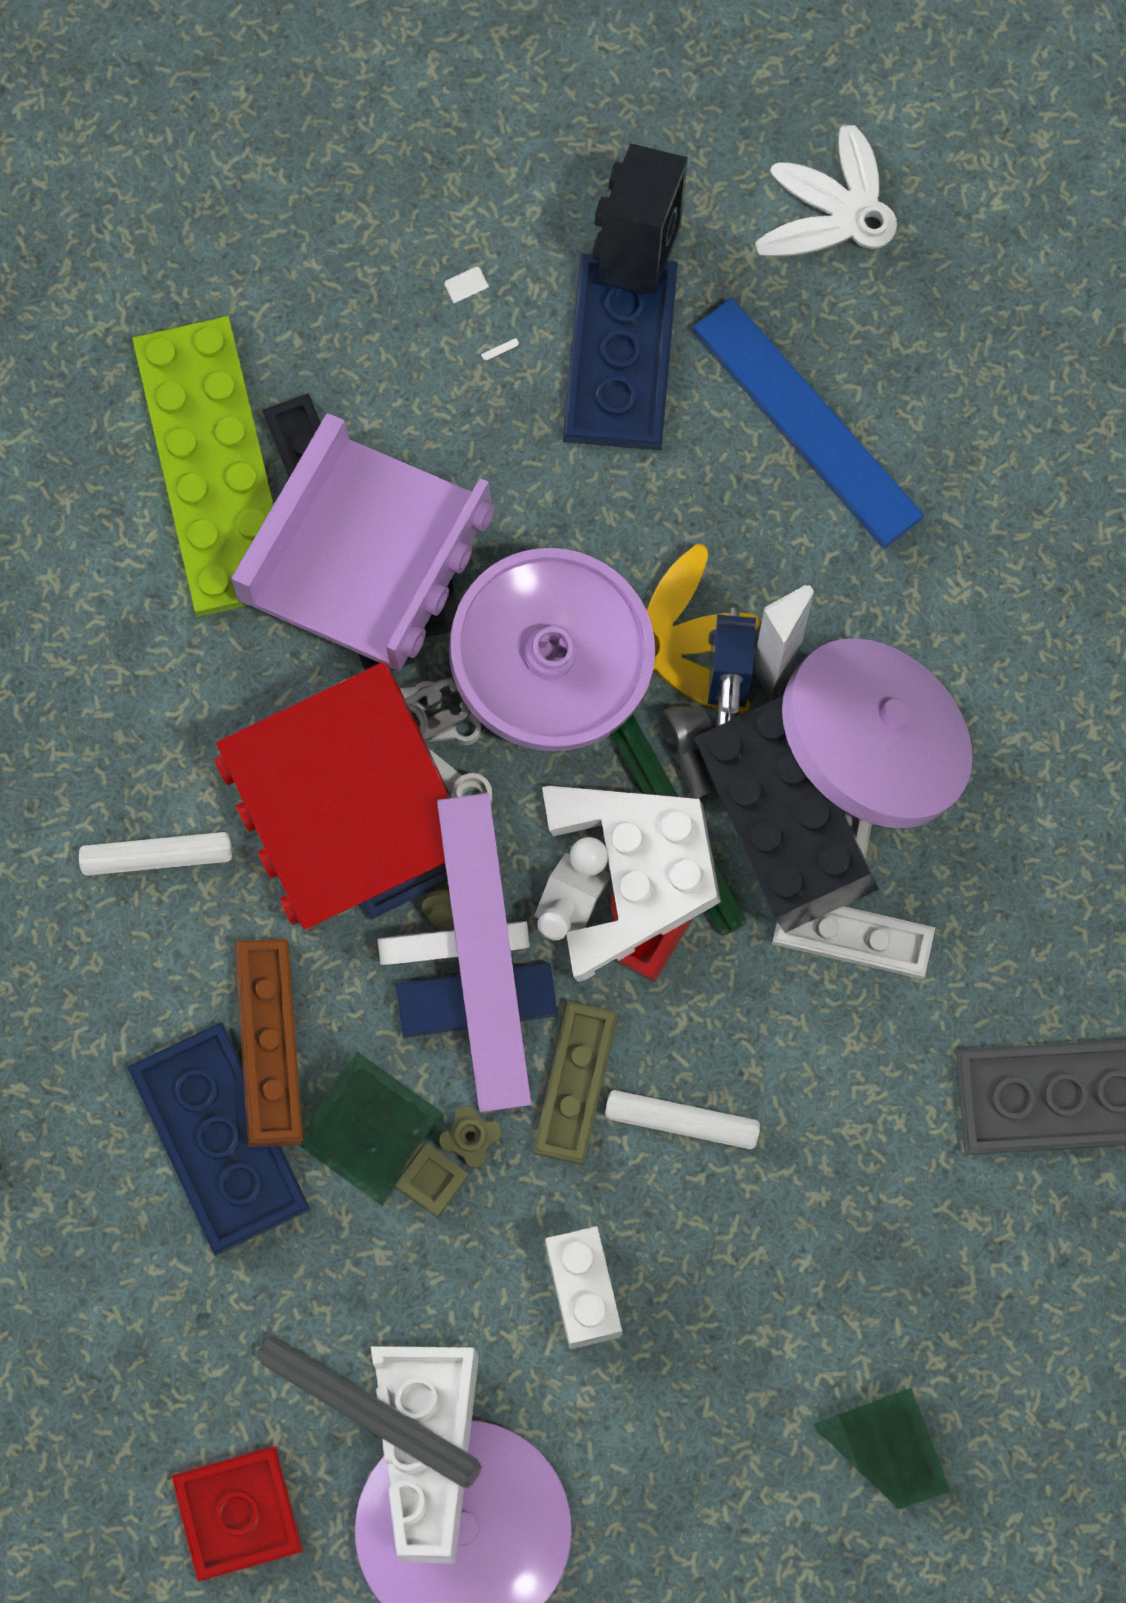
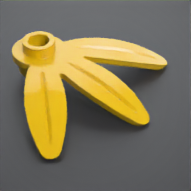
(688, 637)

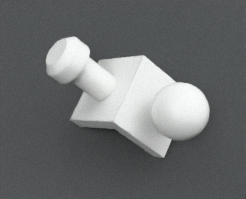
(573, 889)

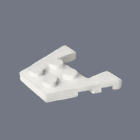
(656, 865)

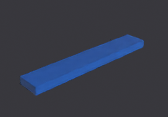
(808, 423)

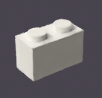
(583, 1287)

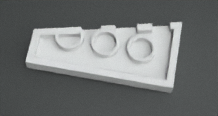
(438, 1392)

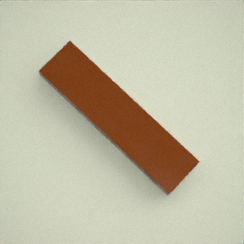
(268, 1043)

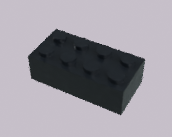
(785, 824)

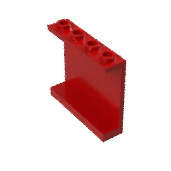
(339, 795)

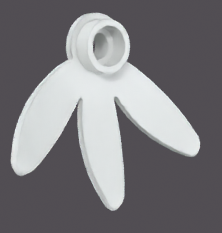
(827, 195)

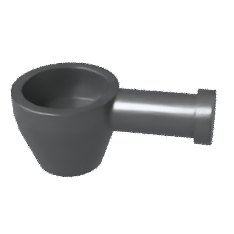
(687, 724)

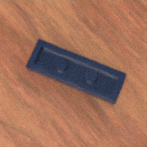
(439, 1003)

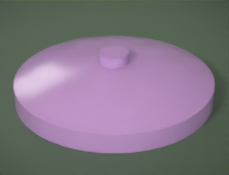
(551, 649)
(877, 733)
(509, 1532)

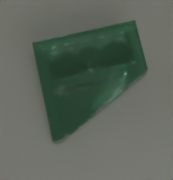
(890, 1448)

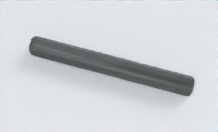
(370, 1412)

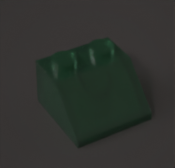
(370, 1128)

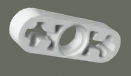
(438, 944)

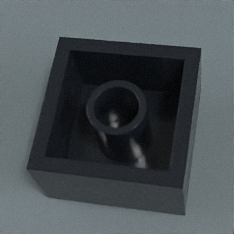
(640, 218)

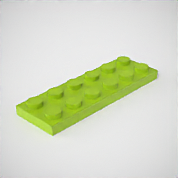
(205, 453)

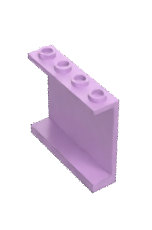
(361, 547)

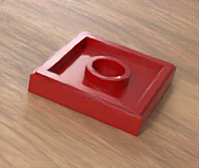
(237, 1514)

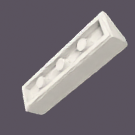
(781, 638)

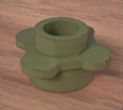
(474, 1151)

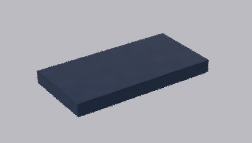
(619, 361)
(200, 1116)

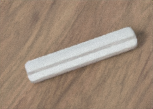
(155, 853)
(682, 1119)

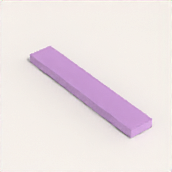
(484, 952)

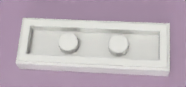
(864, 940)

